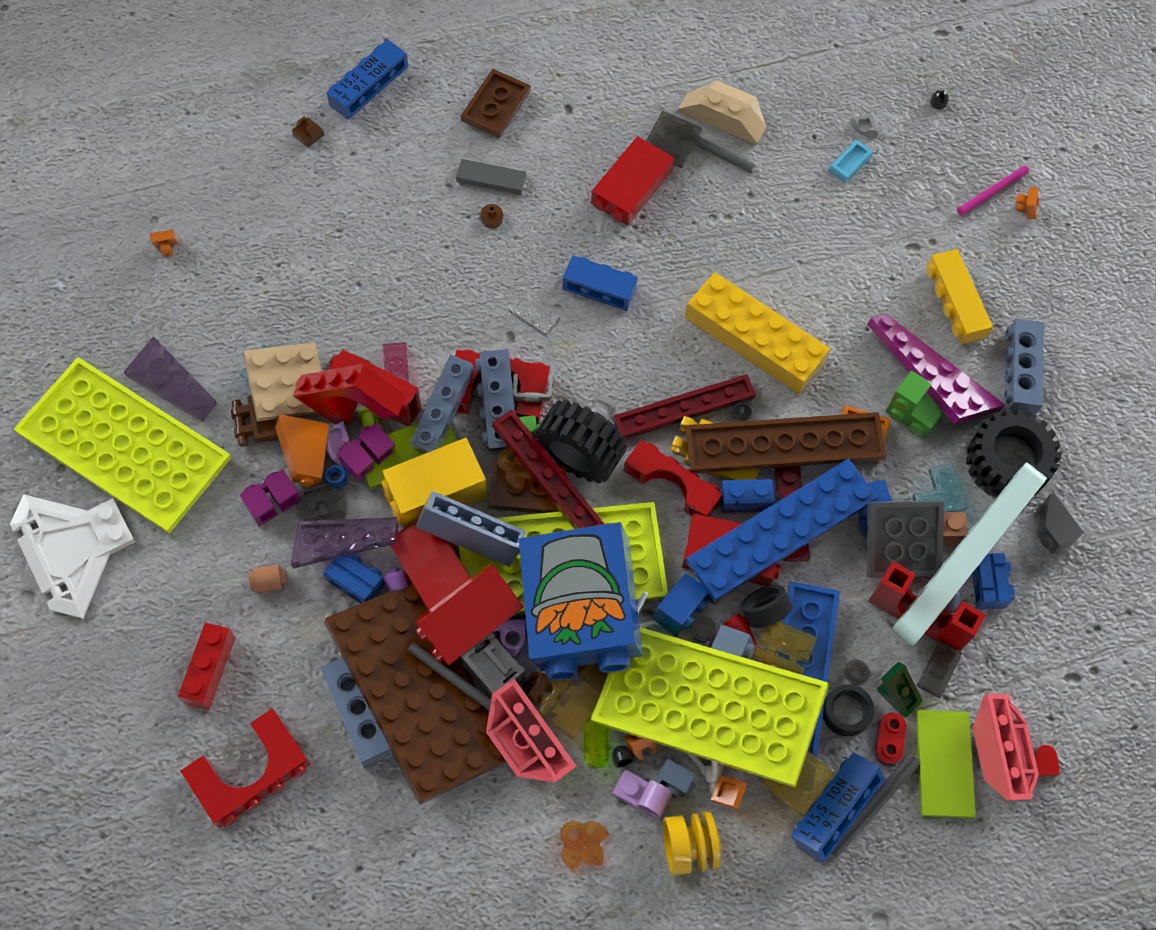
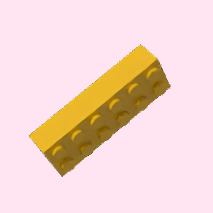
(757, 332)

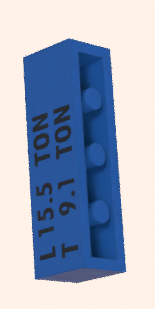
(367, 79)
(837, 807)

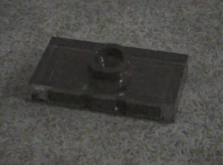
(939, 669)

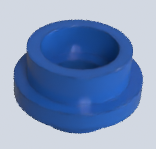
(335, 470)

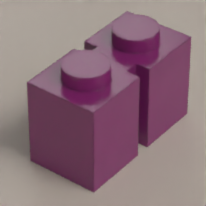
(361, 453)
(280, 489)

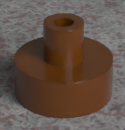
(491, 216)

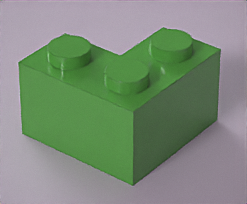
(913, 406)

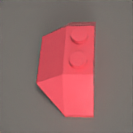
(525, 737)
(1005, 748)

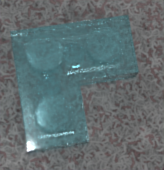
(946, 488)

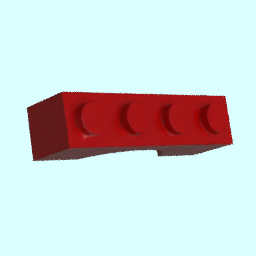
(648, 464)

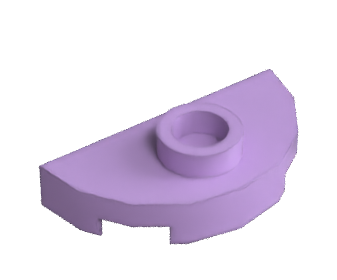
(335, 440)

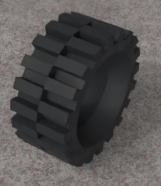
(581, 441)
(985, 462)

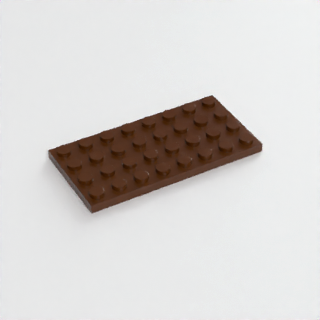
(423, 717)

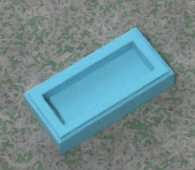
(850, 161)

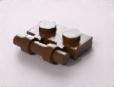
(261, 430)

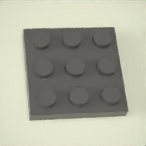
(905, 534)

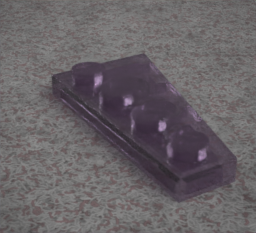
(168, 379)
(334, 539)

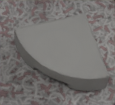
(864, 125)

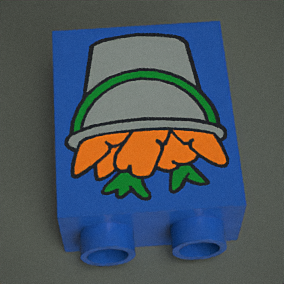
(580, 600)

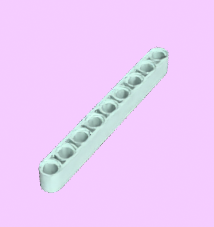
(968, 554)

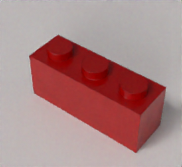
(206, 666)

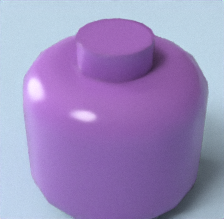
(396, 580)

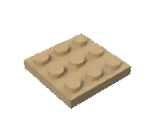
(273, 378)

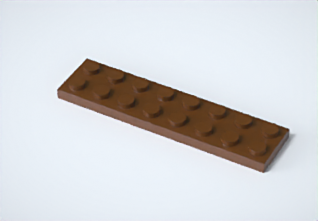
(784, 442)

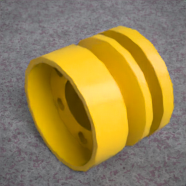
(691, 843)

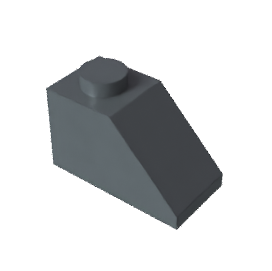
(1057, 525)

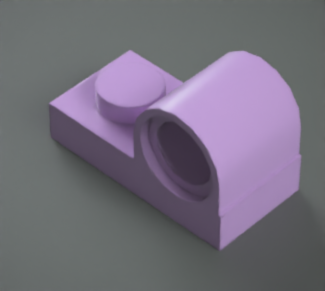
(509, 629)
(645, 796)

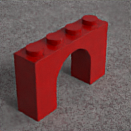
(531, 379)
(339, 391)
(950, 627)
(227, 802)

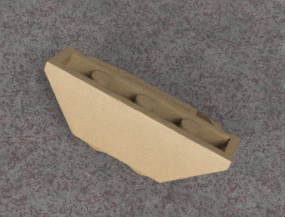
(726, 110)

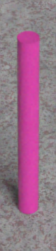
(963, 209)

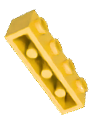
(959, 297)

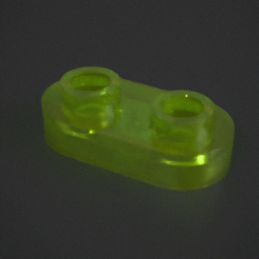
(595, 744)

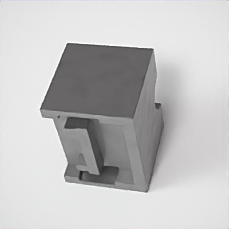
(491, 665)

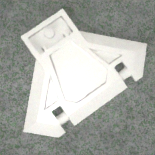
(69, 548)

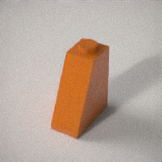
(303, 448)

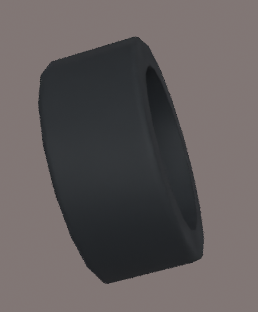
(766, 606)
(857, 693)

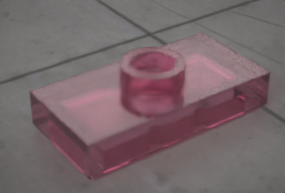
(396, 360)

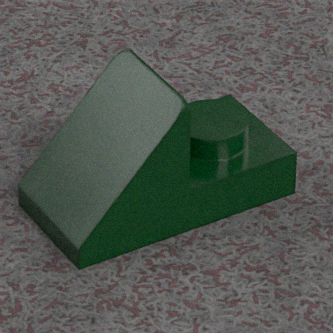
(900, 690)

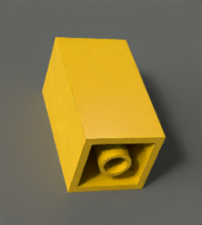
(447, 471)

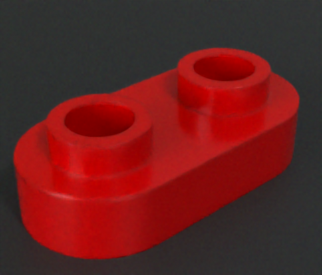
(890, 737)

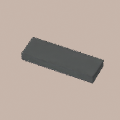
(491, 176)

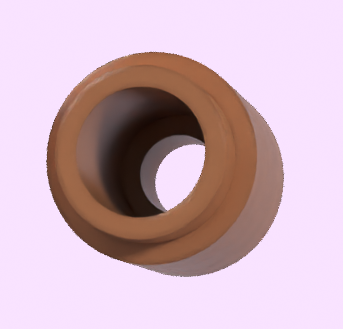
(268, 578)

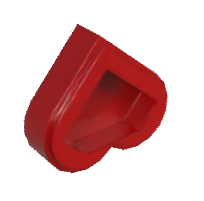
(1047, 761)

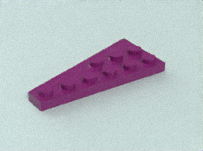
(950, 388)

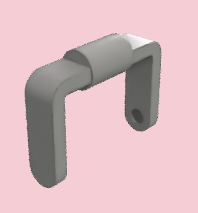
(532, 397)

